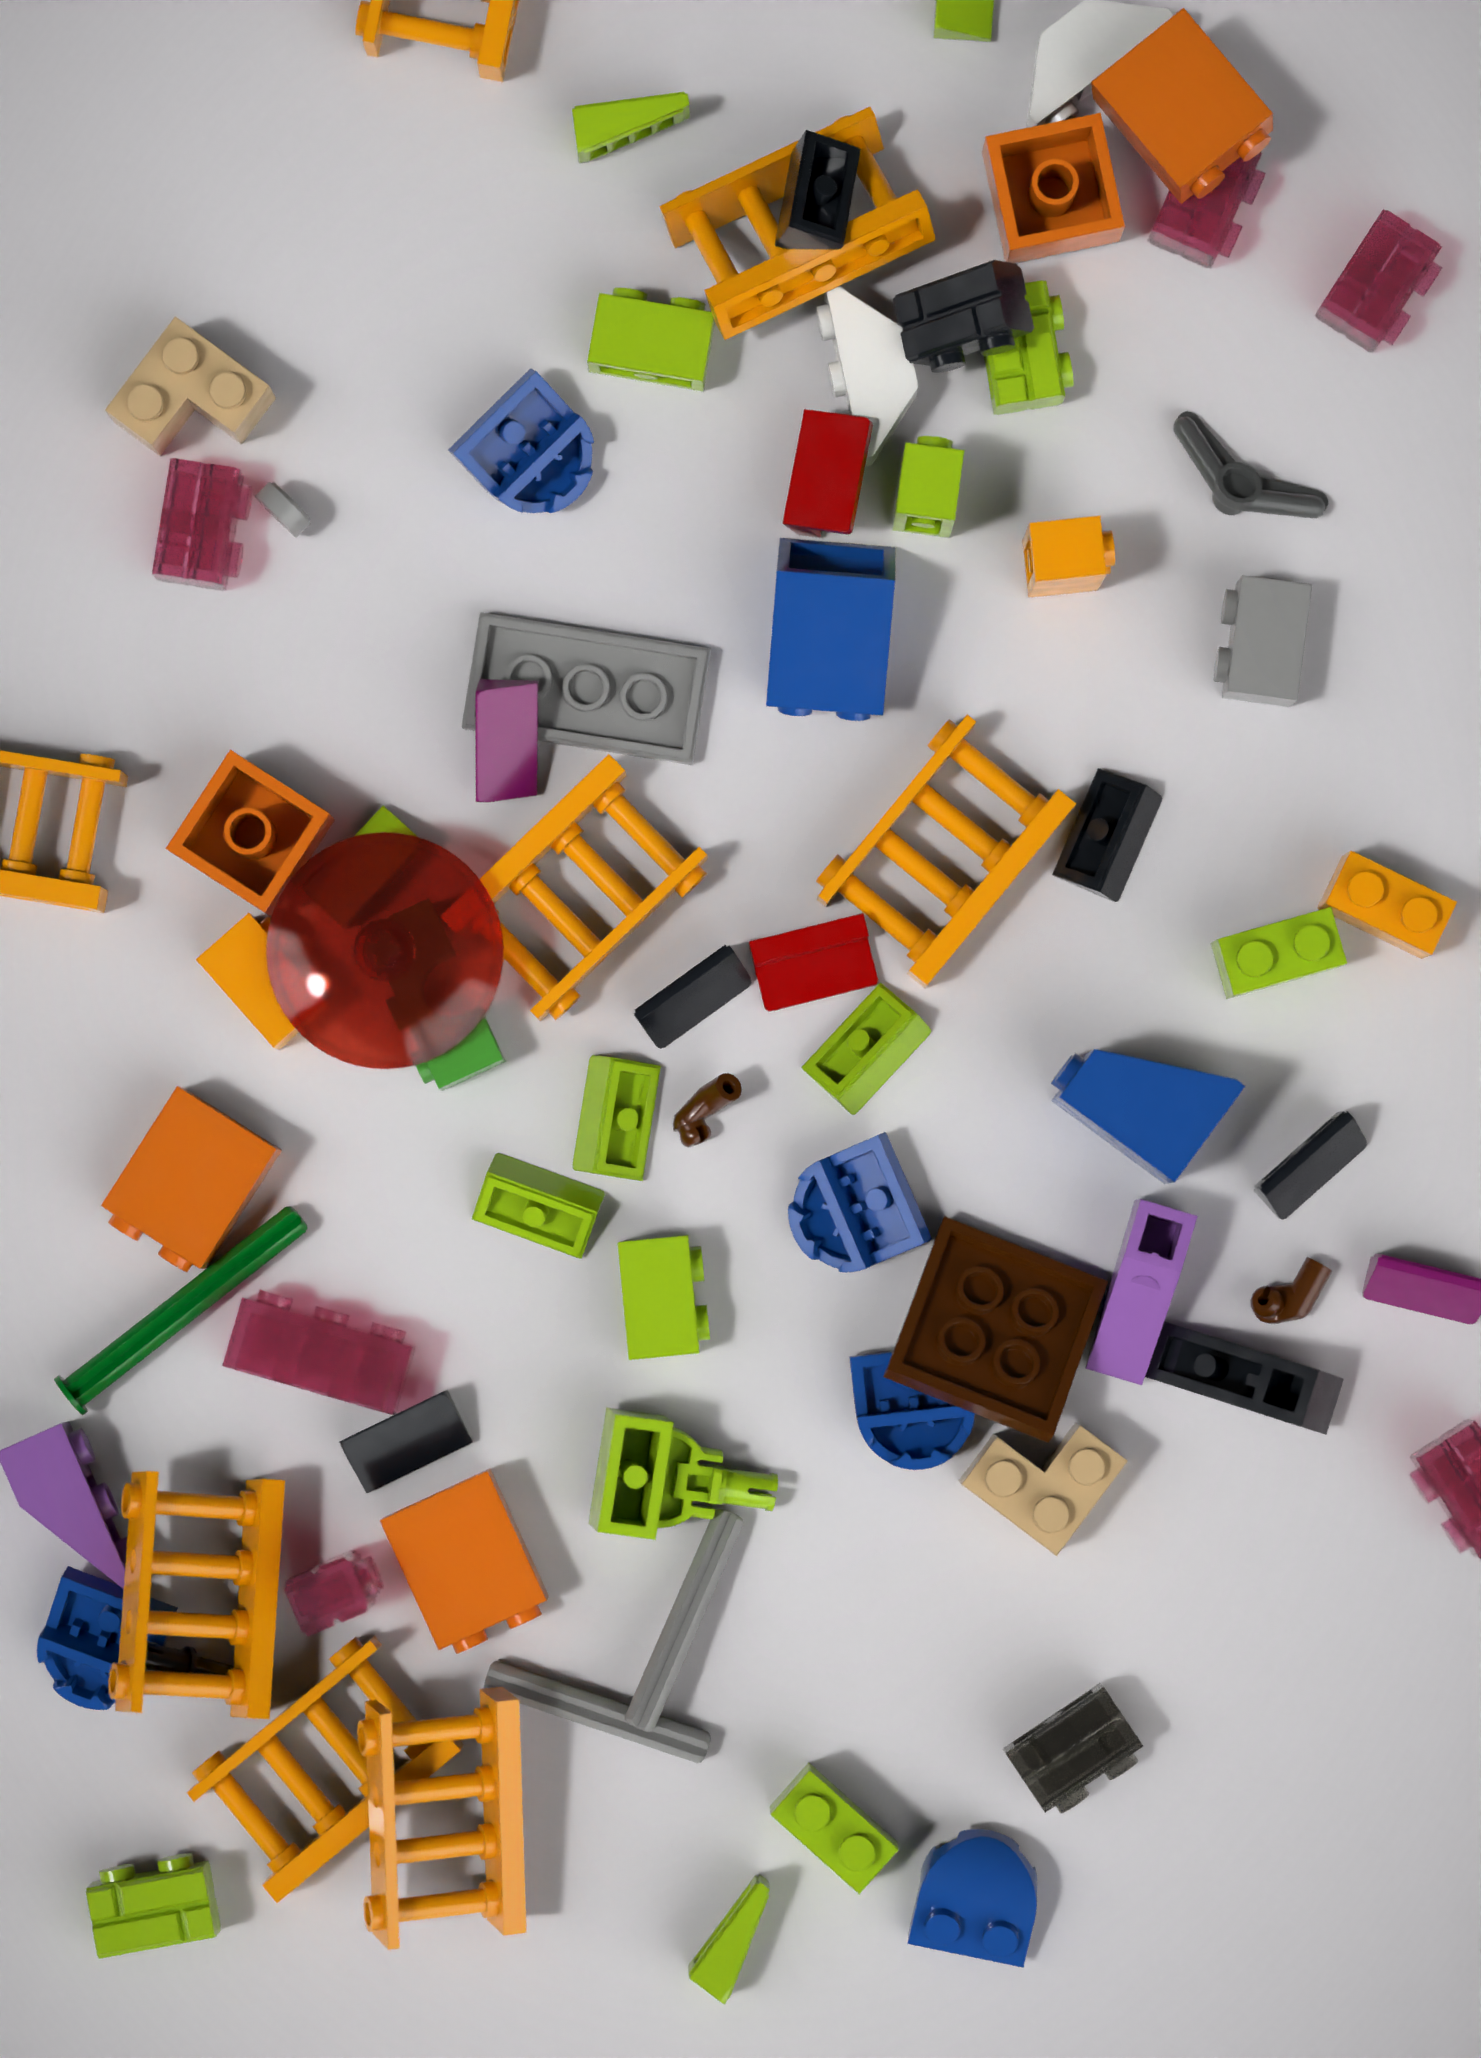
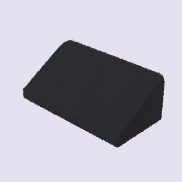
(817, 194)
(1108, 835)
(693, 997)
(1311, 1165)
(406, 1441)

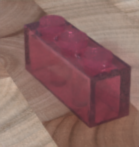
(320, 1352)

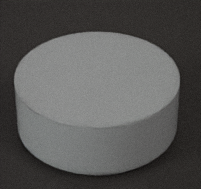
(283, 508)

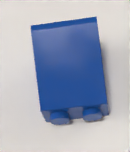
(831, 628)
(1145, 1107)

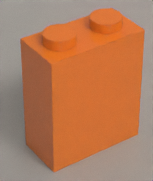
(1184, 107)
(189, 1180)
(465, 1562)

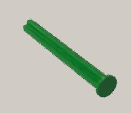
(181, 1308)

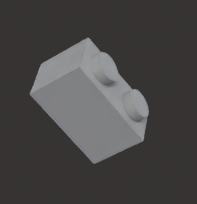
(1264, 640)

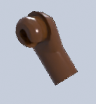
(705, 1102)
(1291, 1300)

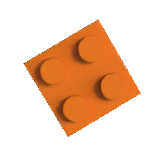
(1053, 188)
(250, 832)

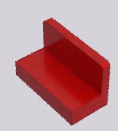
(827, 473)
(813, 962)

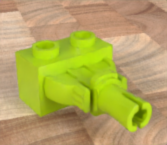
(653, 1475)

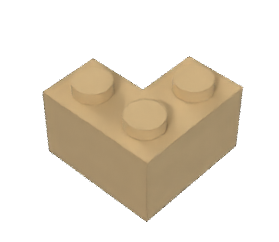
(187, 376)
(1046, 1500)

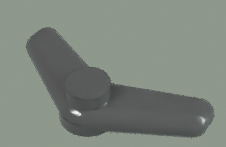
(1239, 486)

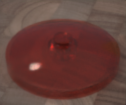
(385, 951)

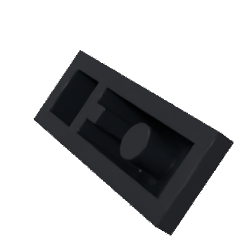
(1245, 1377)

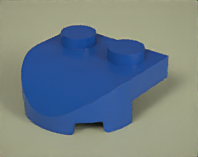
(529, 449)
(856, 1208)
(902, 1422)
(84, 1637)
(976, 1899)

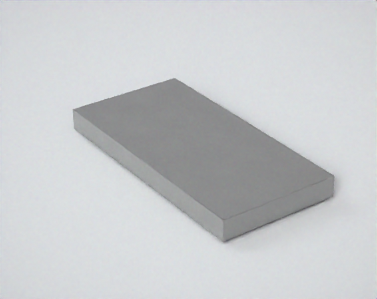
(597, 685)

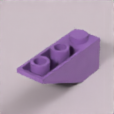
(1140, 1290)
(60, 1492)

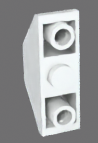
(1081, 49)
(869, 364)

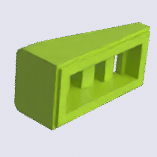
(618, 123)
(724, 1952)

